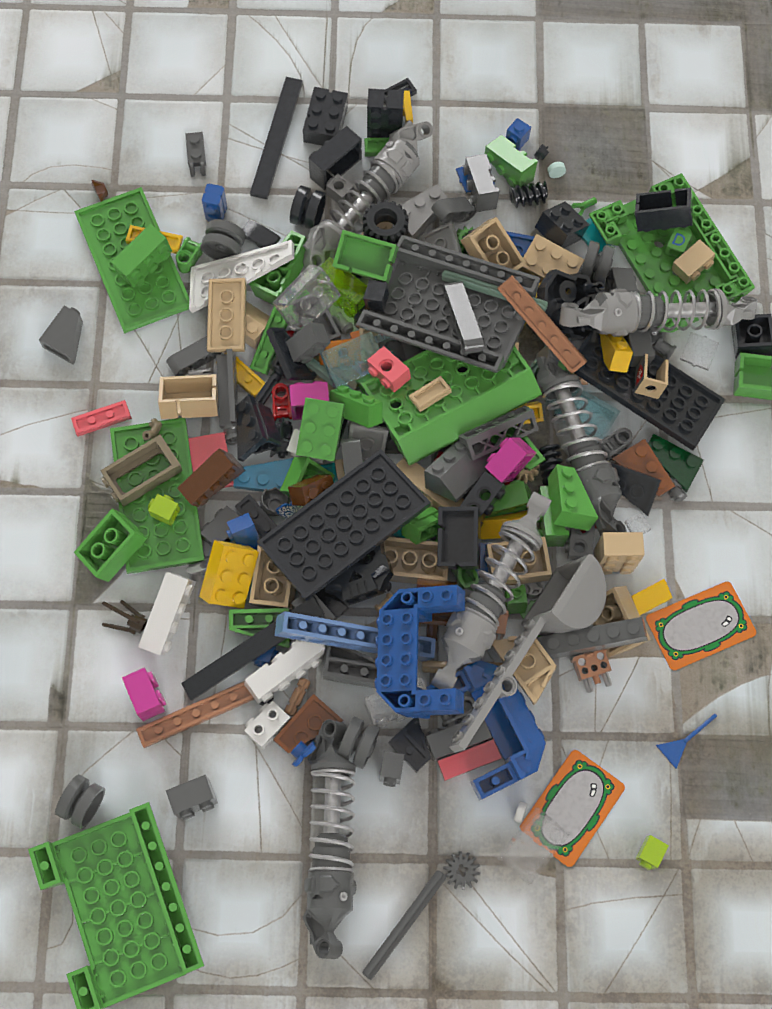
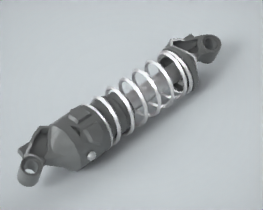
(584, 453)
(330, 879)

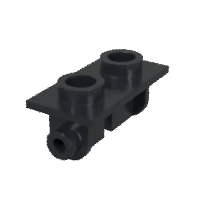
(285, 431)

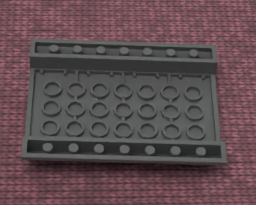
(419, 313)

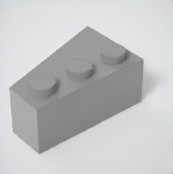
(420, 210)

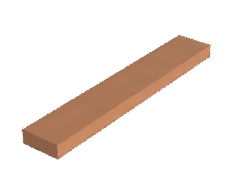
(542, 324)
(194, 714)

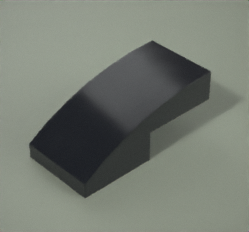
(260, 235)

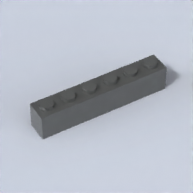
(639, 342)
(594, 638)

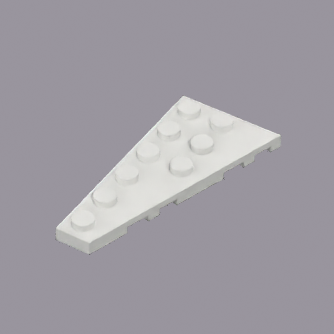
(244, 265)

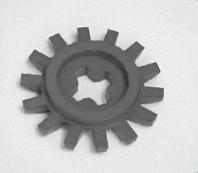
(457, 878)

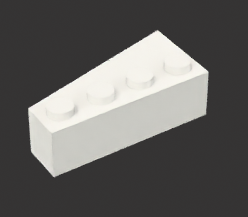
(284, 669)

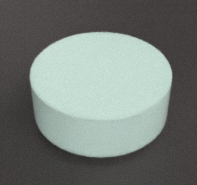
(556, 170)

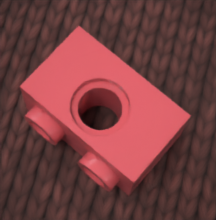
(383, 361)

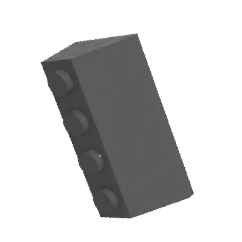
(455, 472)

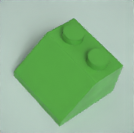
(302, 469)

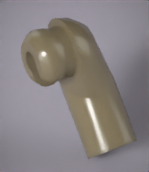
(154, 431)

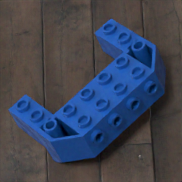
(399, 651)
(511, 728)

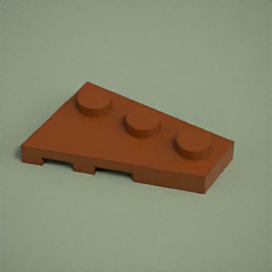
(642, 459)
(305, 724)

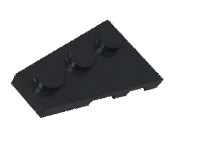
(291, 370)
(250, 428)

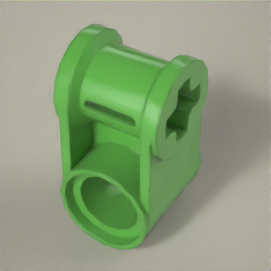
(190, 252)

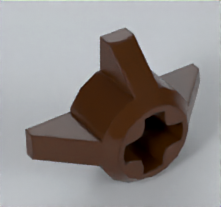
(100, 189)

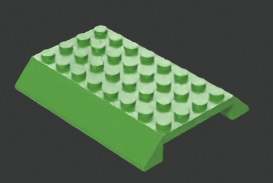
(123, 907)

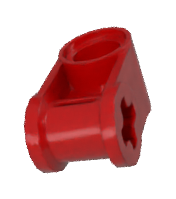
(281, 405)

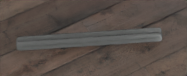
(404, 925)

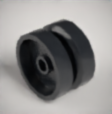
(307, 207)

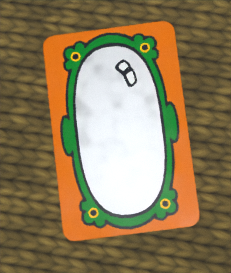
(700, 625)
(579, 802)

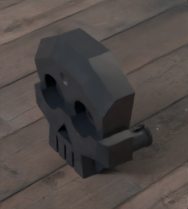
(578, 291)
(373, 582)

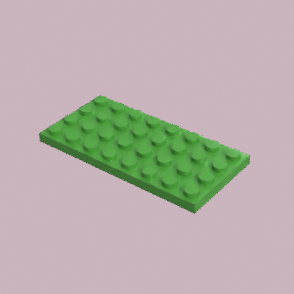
(105, 231)
(165, 544)

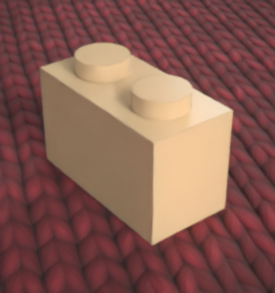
(693, 262)

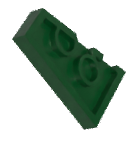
(676, 461)

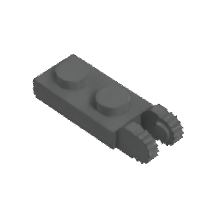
(195, 152)

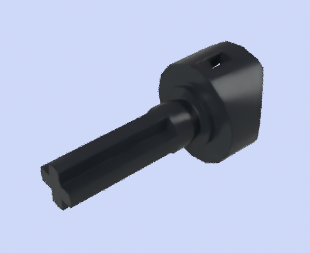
(274, 379)

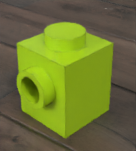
(164, 509)
(651, 853)

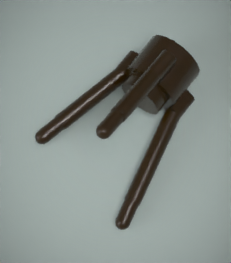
(136, 622)

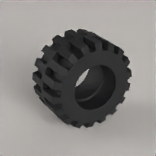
(385, 212)

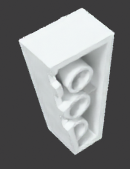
(166, 613)

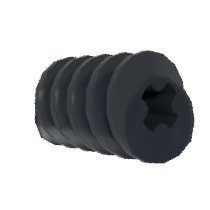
(528, 194)
(550, 454)

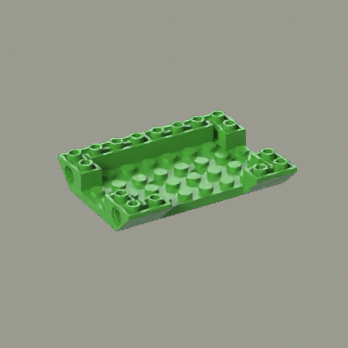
(654, 267)
(474, 400)

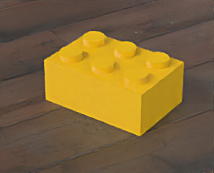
(228, 574)

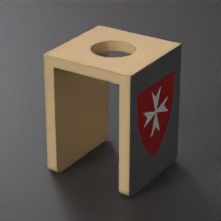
(643, 381)

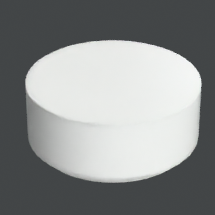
(520, 812)

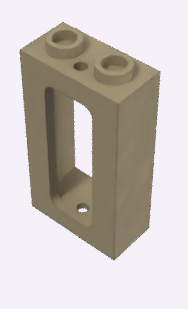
(132, 461)

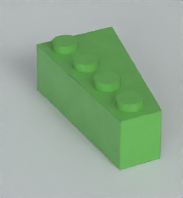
(276, 281)

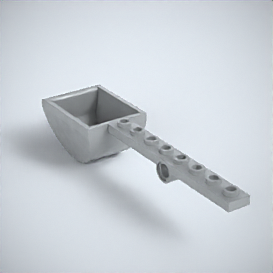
(566, 604)

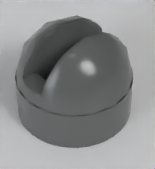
(679, 493)

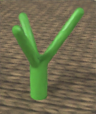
(584, 205)

